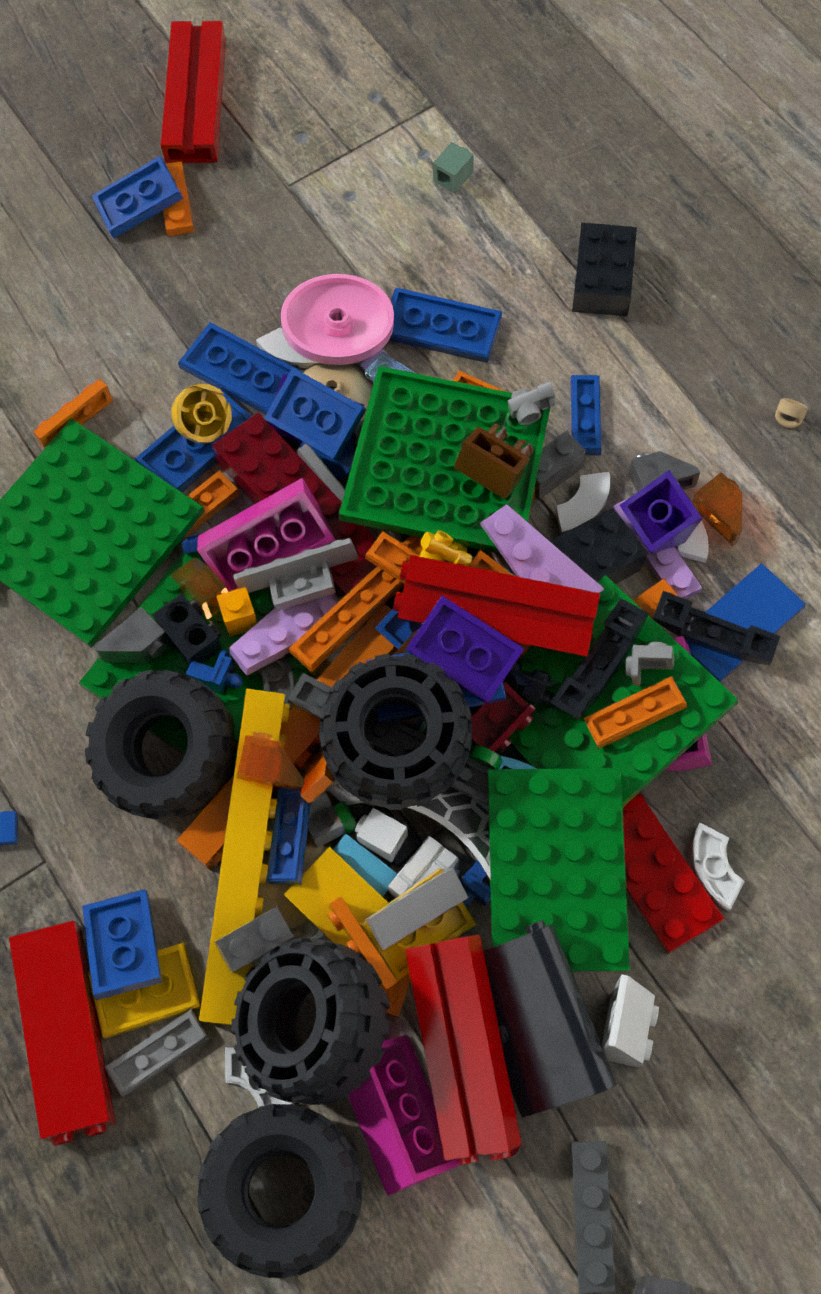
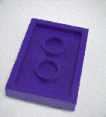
(465, 649)

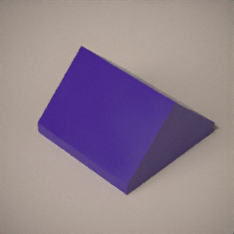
(662, 513)

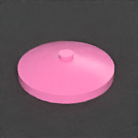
(337, 319)

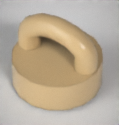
(791, 408)

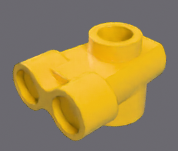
(442, 548)

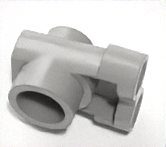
(527, 404)

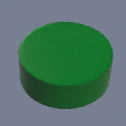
(486, 757)
(345, 817)

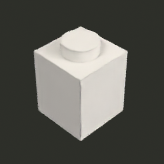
(381, 834)

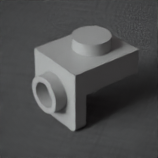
(651, 656)
(323, 821)

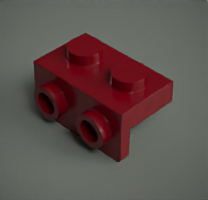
(498, 720)

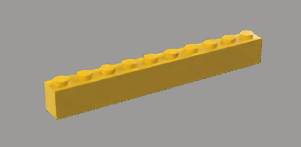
(242, 858)

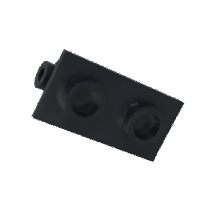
(536, 684)

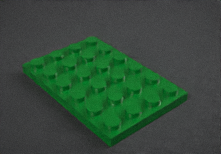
(560, 861)

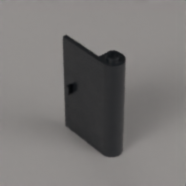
(544, 1023)

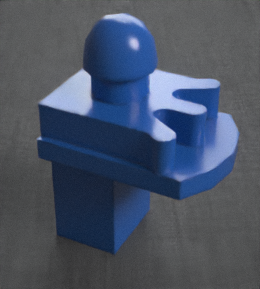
(217, 677)
(474, 885)

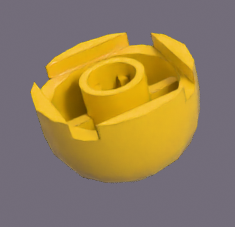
(201, 413)

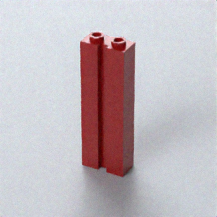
(193, 92)
(512, 605)
(61, 1033)
(463, 1050)

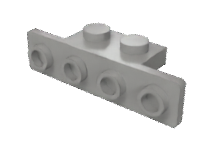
(300, 576)

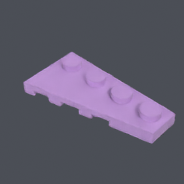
(532, 554)
(277, 632)

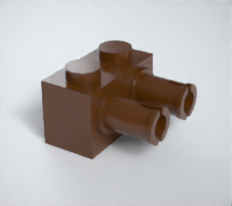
(493, 461)

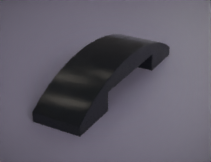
(713, 632)
(603, 660)

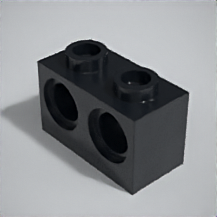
(183, 634)

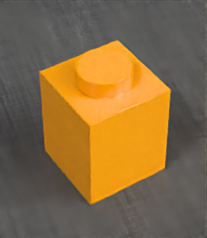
(237, 611)

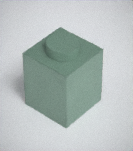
(453, 167)

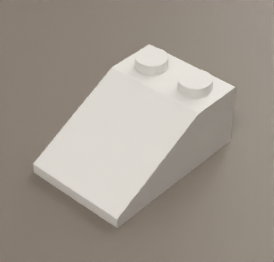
(628, 1023)

